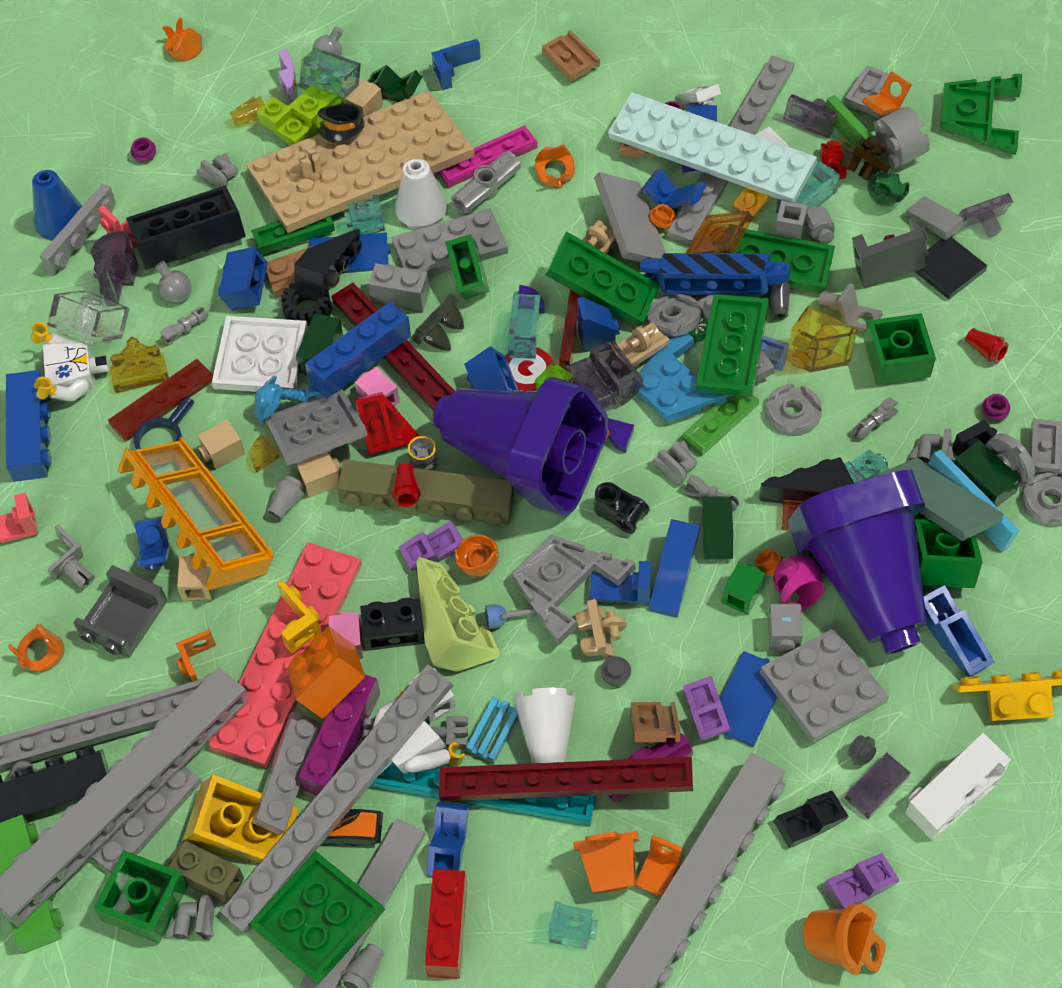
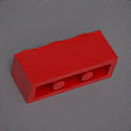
(446, 924)

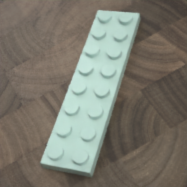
(713, 148)

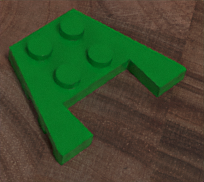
(969, 110)

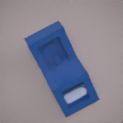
(449, 837)

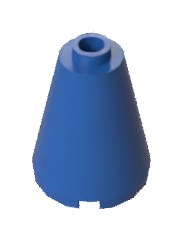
(52, 204)

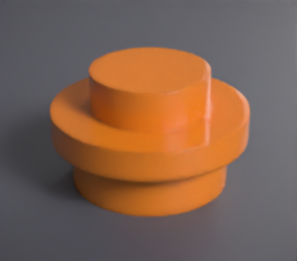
(662, 216)
(768, 561)

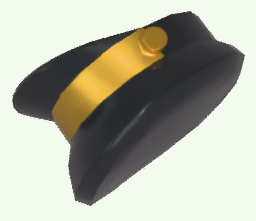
(340, 122)

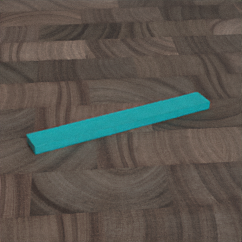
(426, 784)

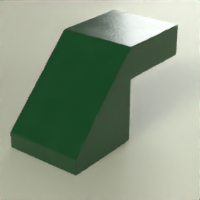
(392, 85)
(717, 527)

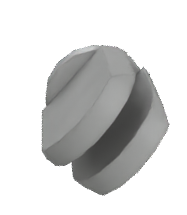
(820, 224)

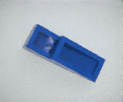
(674, 568)
(955, 632)

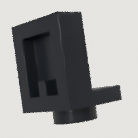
(971, 435)

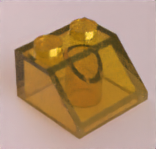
(820, 342)

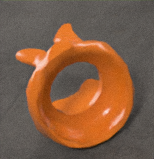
(183, 43)
(554, 154)
(53, 655)

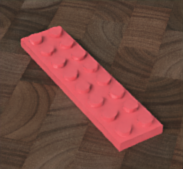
(255, 731)

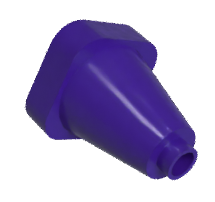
(532, 438)
(869, 553)

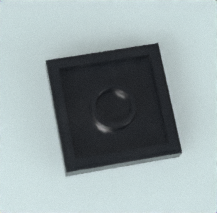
(951, 267)

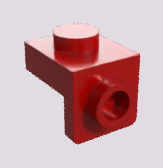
(831, 156)

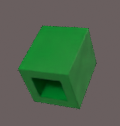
(743, 587)

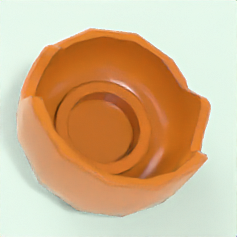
(477, 555)

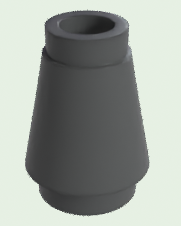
(779, 300)

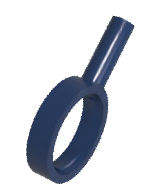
(171, 423)

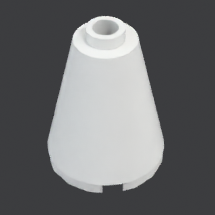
(419, 196)
(546, 722)

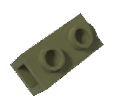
(206, 871)

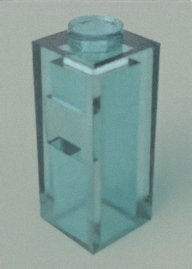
(818, 188)
(524, 326)

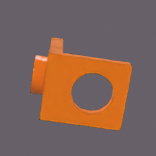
(884, 101)
(186, 651)
(659, 866)

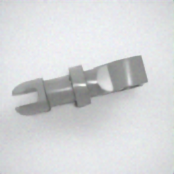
(174, 331)
(875, 419)
(699, 488)

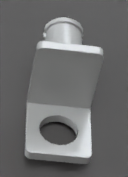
(848, 307)
(69, 562)

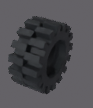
(296, 295)

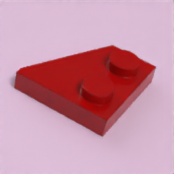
(383, 423)

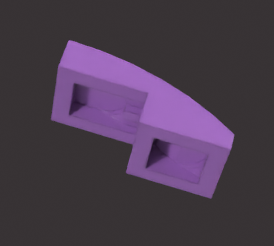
(434, 547)
(706, 708)
(862, 882)

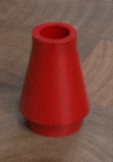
(988, 345)
(405, 488)

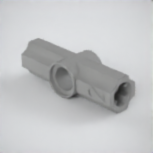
(486, 182)

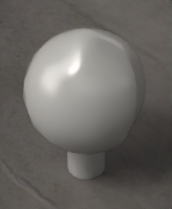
(330, 42)
(174, 284)

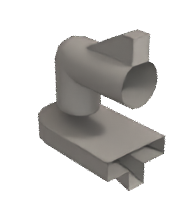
(214, 176)
(927, 441)
(670, 467)
(202, 910)

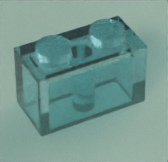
(330, 72)

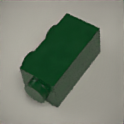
(319, 335)

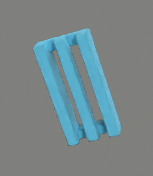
(504, 707)

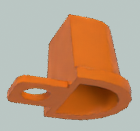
(609, 860)
(844, 937)

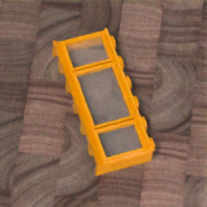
(201, 511)

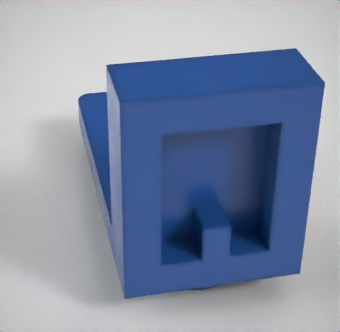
(448, 58)
(663, 191)
(153, 543)
(632, 590)

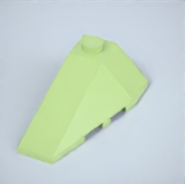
(450, 630)

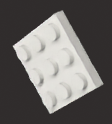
(256, 351)

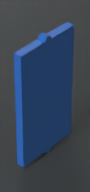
(373, 251)
(747, 700)

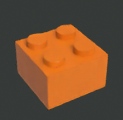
(325, 672)

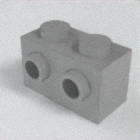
(402, 286)

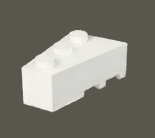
(958, 787)

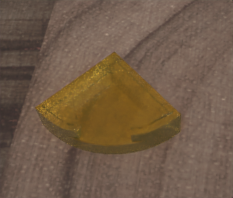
(262, 453)

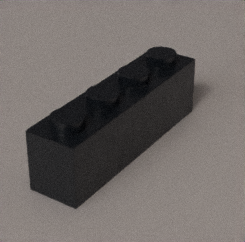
(51, 785)

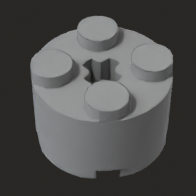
(901, 136)

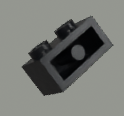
(392, 624)

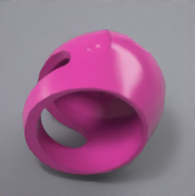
(800, 576)

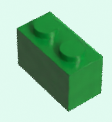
(467, 266)

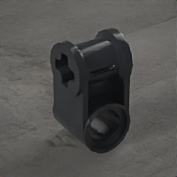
(623, 510)

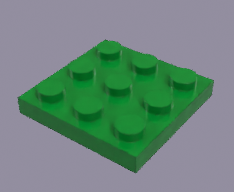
(317, 917)

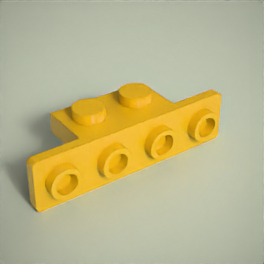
(1015, 698)

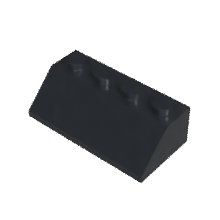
(186, 227)

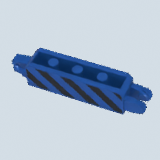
(715, 273)

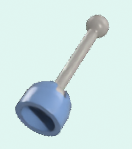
(497, 615)

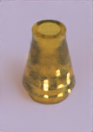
(247, 111)

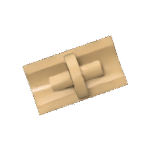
(600, 237)
(643, 343)
(602, 627)

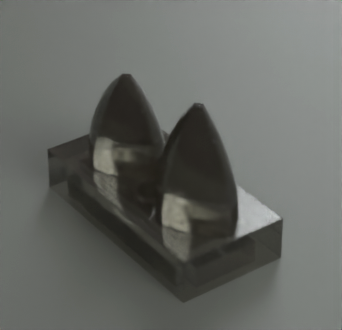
(432, 332)

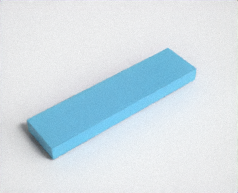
(1000, 534)

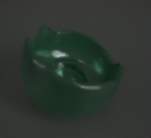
(887, 189)

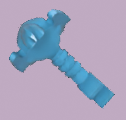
(269, 396)

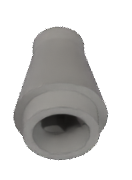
(285, 496)
(363, 968)

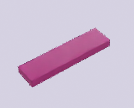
(517, 141)

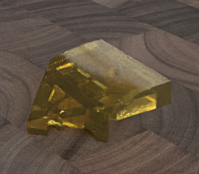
(137, 366)

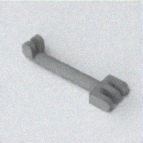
(449, 732)

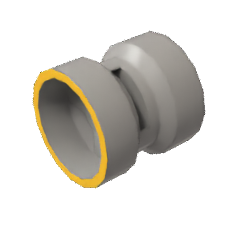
(423, 453)

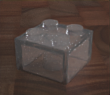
(87, 317)

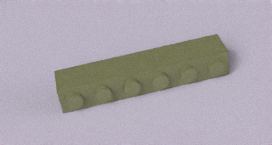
(441, 492)

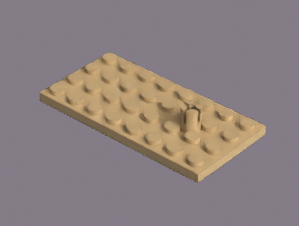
(326, 176)

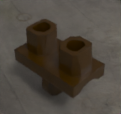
(855, 154)

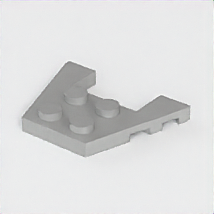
(556, 572)

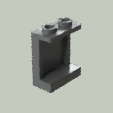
(890, 257)
(122, 613)

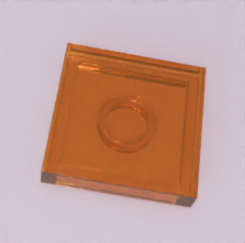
(720, 233)

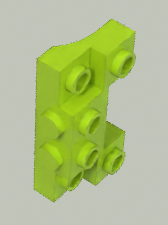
(298, 119)

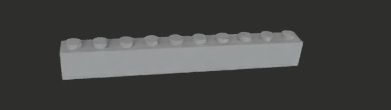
(118, 795)
(700, 877)

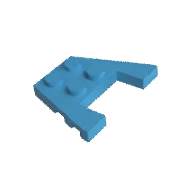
(672, 386)

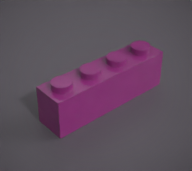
(339, 735)

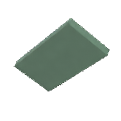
(949, 503)

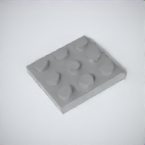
(315, 427)
(823, 685)

